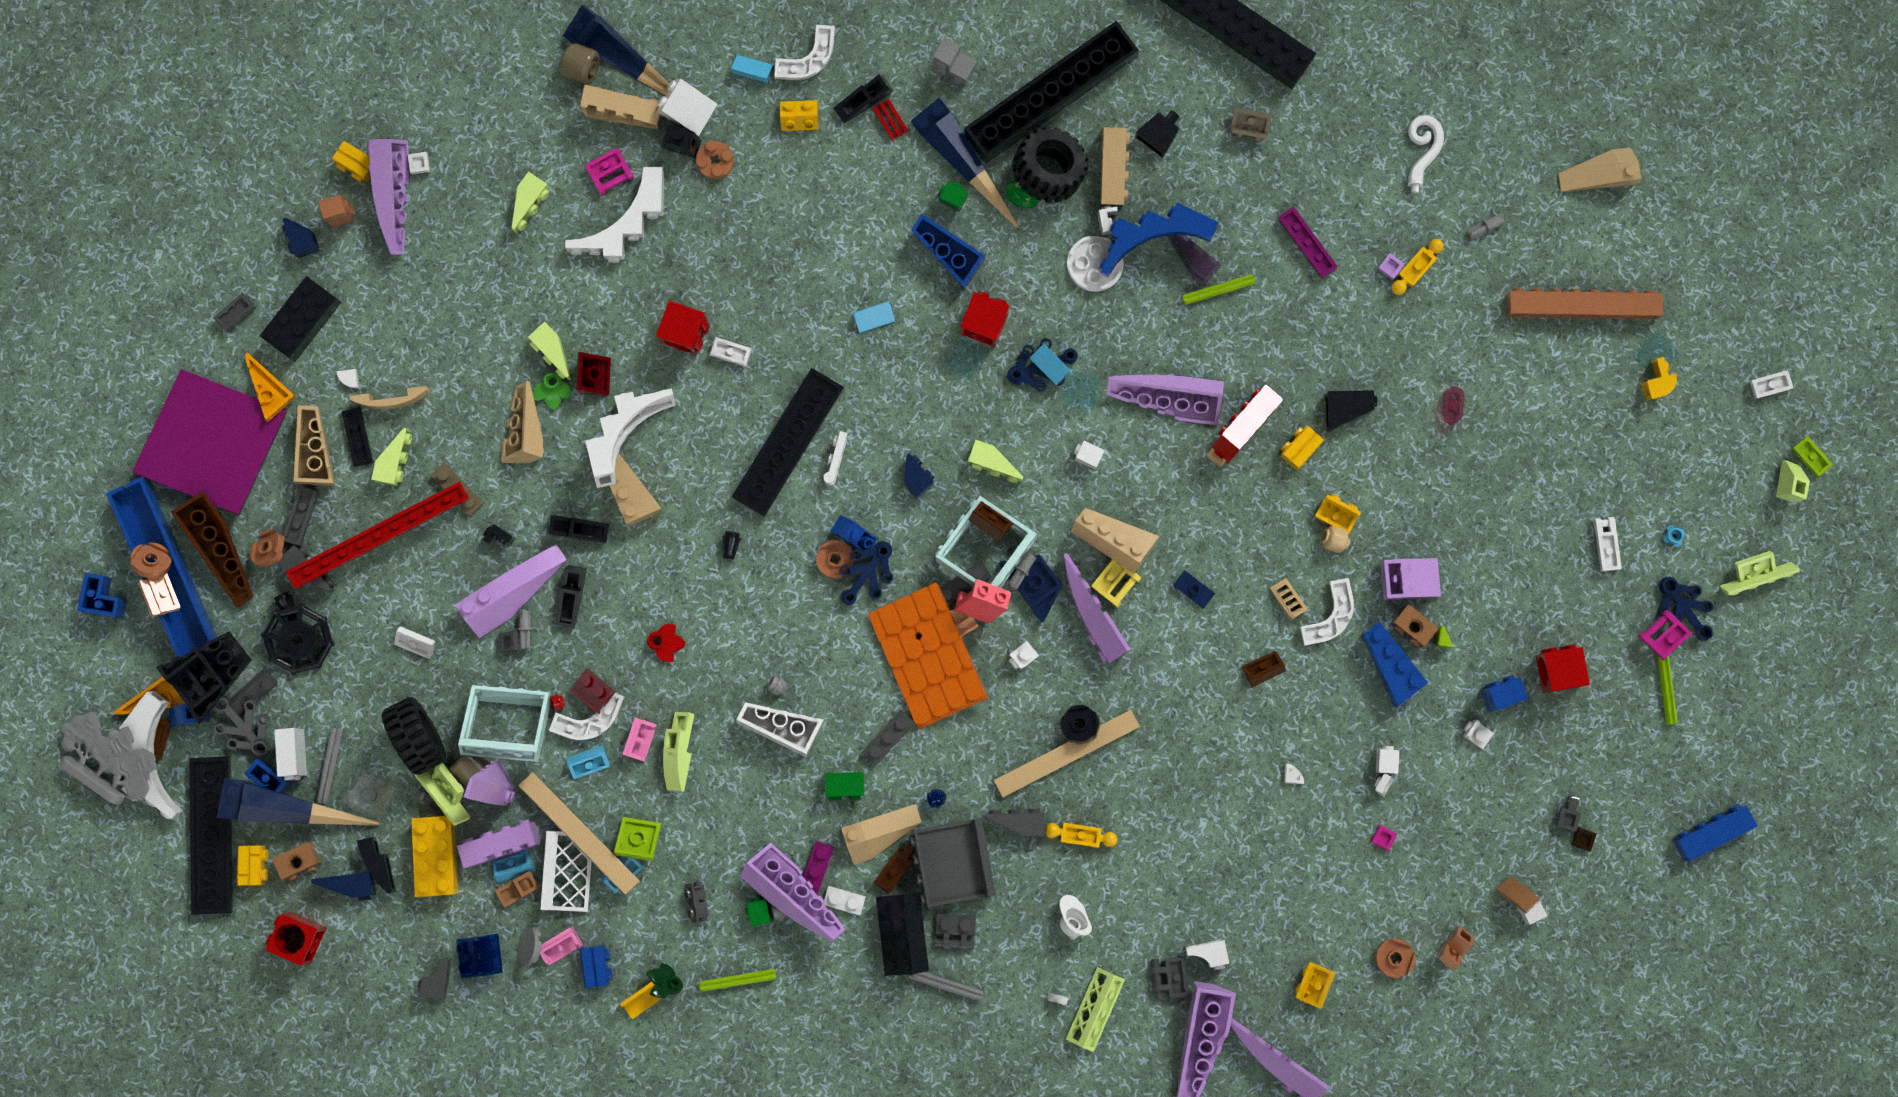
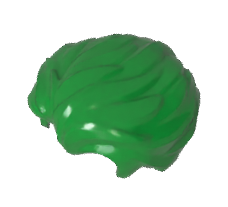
(1019, 197)

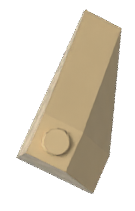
(1609, 169)
(525, 434)
(874, 835)

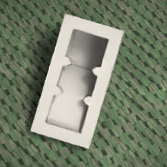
(1213, 952)

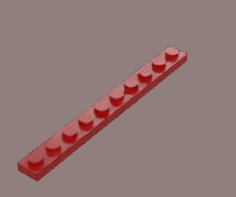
(377, 535)

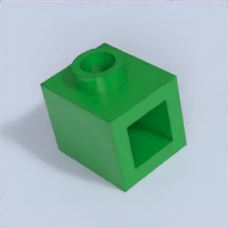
(953, 195)
(758, 911)

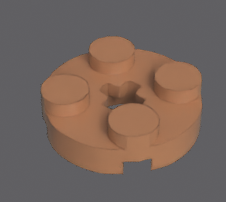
(713, 149)
(267, 549)
(825, 555)
(146, 569)
(1404, 951)

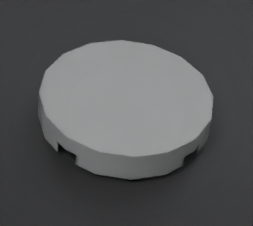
(529, 947)

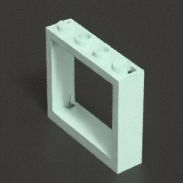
(963, 523)
(497, 749)

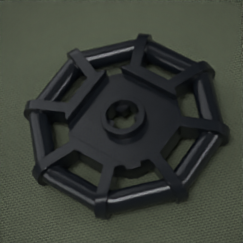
(294, 628)

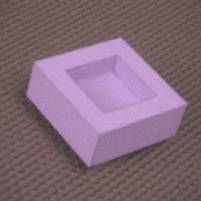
(1391, 266)

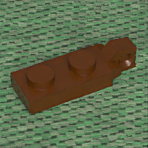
(895, 869)

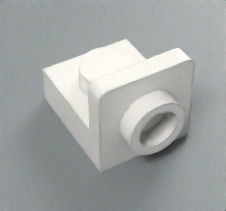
(1105, 222)
(1022, 656)
(1477, 733)

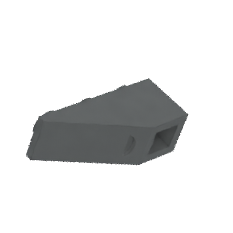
(296, 556)
(1025, 824)

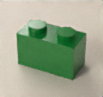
(844, 784)

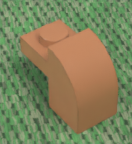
(1455, 947)

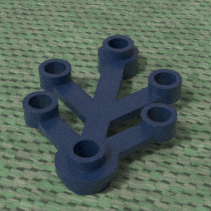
(1024, 372)
(868, 570)
(1684, 605)

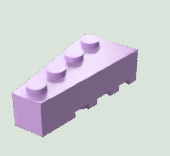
(499, 844)

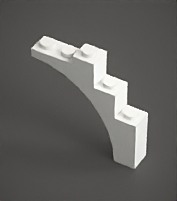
(631, 225)
(617, 427)
(143, 725)

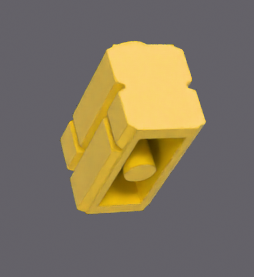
(353, 161)
(1302, 447)
(252, 865)

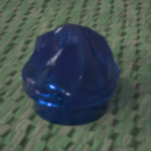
(936, 798)

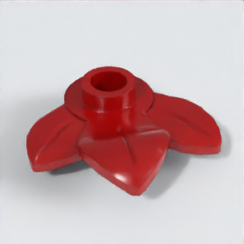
(668, 642)

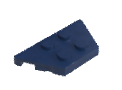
(1039, 587)

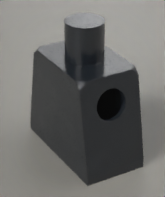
(1159, 132)
(680, 141)

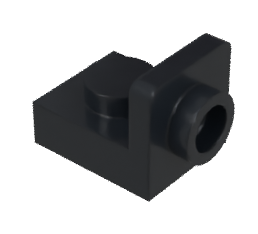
(502, 536)

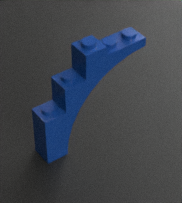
(1129, 236)

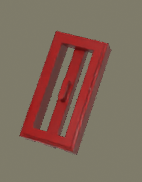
(882, 106)

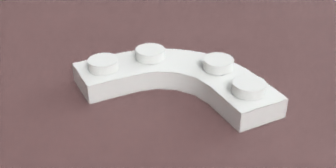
(811, 64)
(1339, 618)
(590, 727)

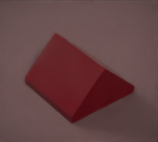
(593, 374)

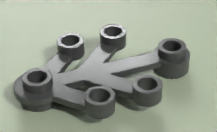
(244, 727)

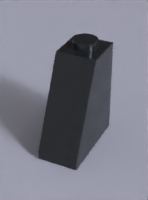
(1347, 406)

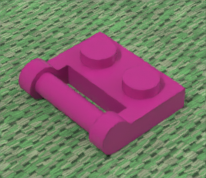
(607, 165)
(1670, 639)

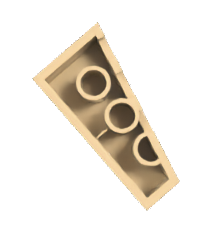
(620, 108)
(631, 495)
(1115, 538)

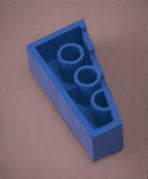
(952, 252)

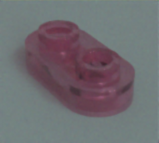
(1453, 406)

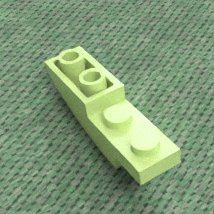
(675, 754)

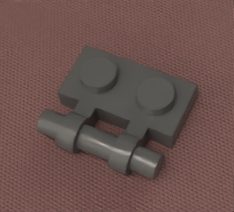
(957, 925)
(1176, 977)

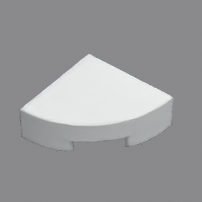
(349, 378)
(1292, 775)
(1057, 998)

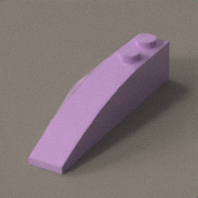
(388, 178)
(1180, 396)
(508, 593)
(1098, 624)
(491, 785)
(786, 889)
(1205, 1032)
(1283, 1068)

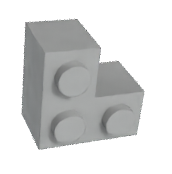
(953, 63)

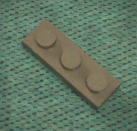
(447, 477)

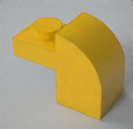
(1663, 382)

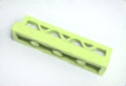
(1098, 1011)

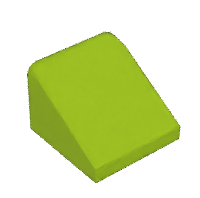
(1442, 638)

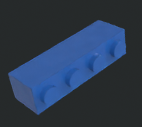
(1715, 833)

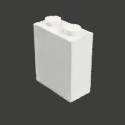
(686, 106)
(290, 753)

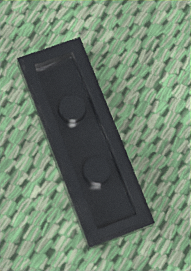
(357, 436)

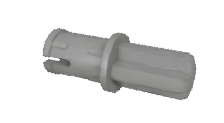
(1486, 226)
(1021, 571)
(524, 629)

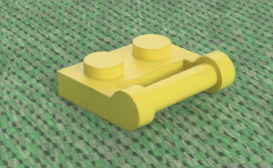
(1110, 578)

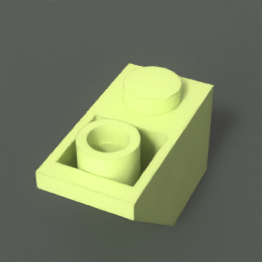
(1792, 482)

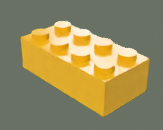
(434, 856)

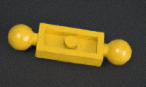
(1417, 266)
(1081, 835)

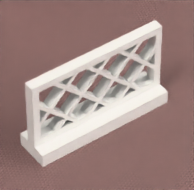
(549, 875)

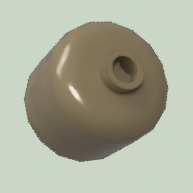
(580, 63)
(466, 766)

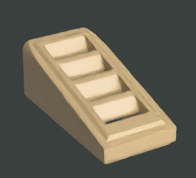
(1291, 615)

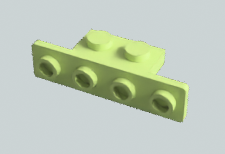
(1758, 571)
(445, 792)

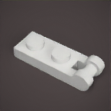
(835, 459)
(1607, 544)

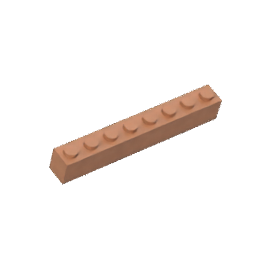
(1584, 304)

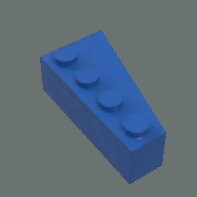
(1394, 667)

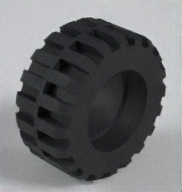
(1058, 146)
(413, 735)

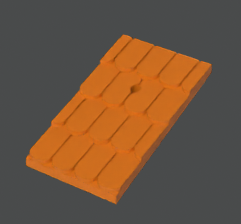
(933, 670)

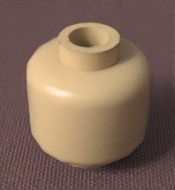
(1335, 539)

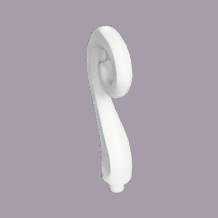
(1416, 173)

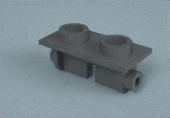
(693, 895)

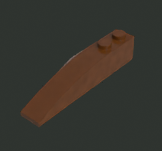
(215, 545)

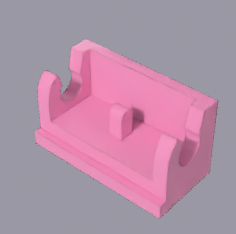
(639, 739)
(560, 946)

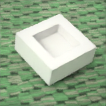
(419, 163)
(1383, 784)

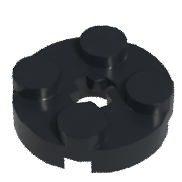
(1071, 718)

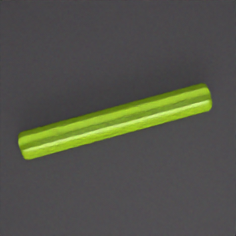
(1218, 289)
(1667, 691)
(737, 980)

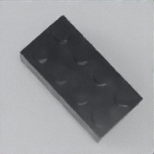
(300, 319)
(902, 934)

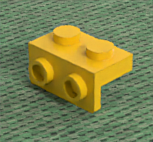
(799, 115)
(1336, 513)
(1314, 985)

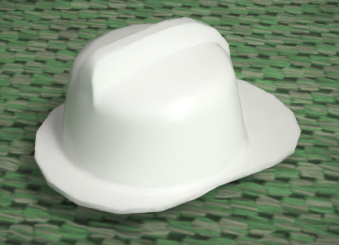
(1074, 917)

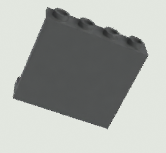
(952, 863)

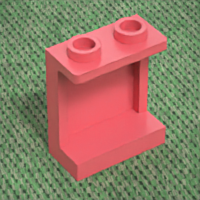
(983, 602)

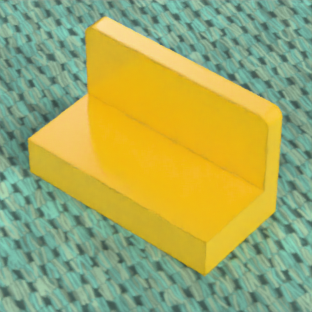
(640, 1001)

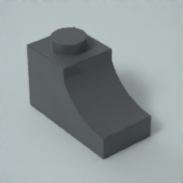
(436, 984)

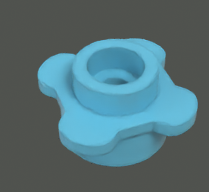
(1679, 533)

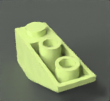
(528, 196)
(550, 345)
(989, 458)
(390, 462)

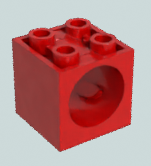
(984, 318)
(682, 328)
(1562, 668)
(312, 932)

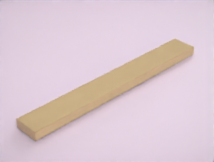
(1065, 754)
(579, 834)

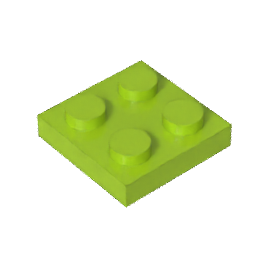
(637, 839)

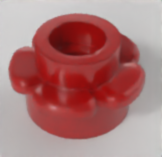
(557, 702)

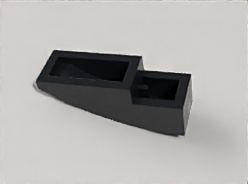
(863, 98)
(577, 529)
(570, 596)
(377, 864)

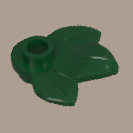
(663, 981)

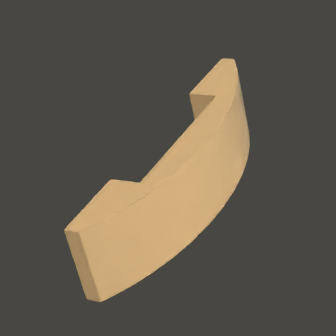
(414, 395)

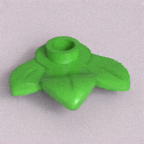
(551, 393)

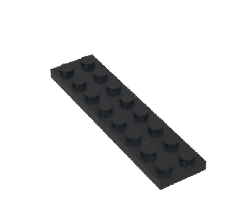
(787, 442)
(209, 837)

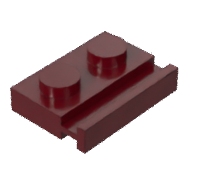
(592, 691)

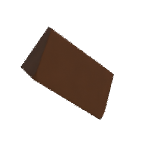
(990, 521)
(1263, 668)

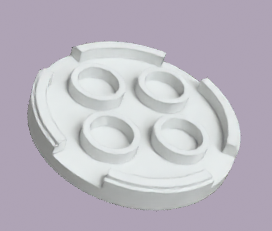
(1084, 264)

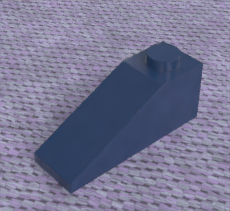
(352, 885)

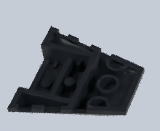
(206, 673)

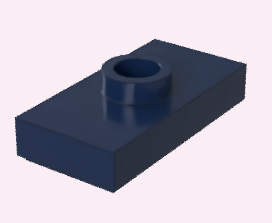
(1194, 589)

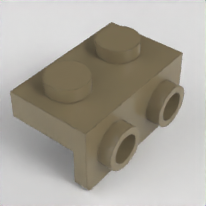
(1250, 124)

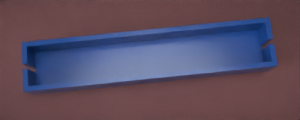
(145, 523)

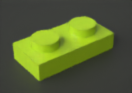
(1812, 456)

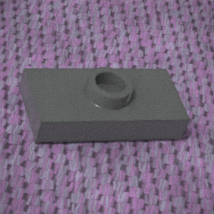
(234, 312)

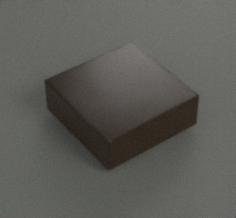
(1584, 839)

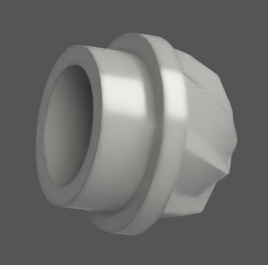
(776, 685)
(776, 914)

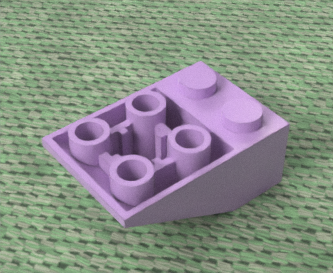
(1410, 578)

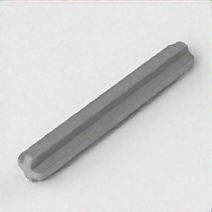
(329, 766)
(947, 985)

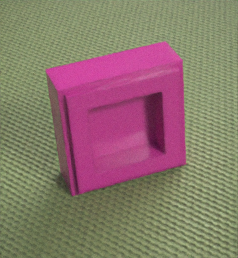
(1383, 838)

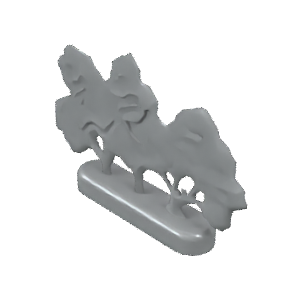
(113, 755)

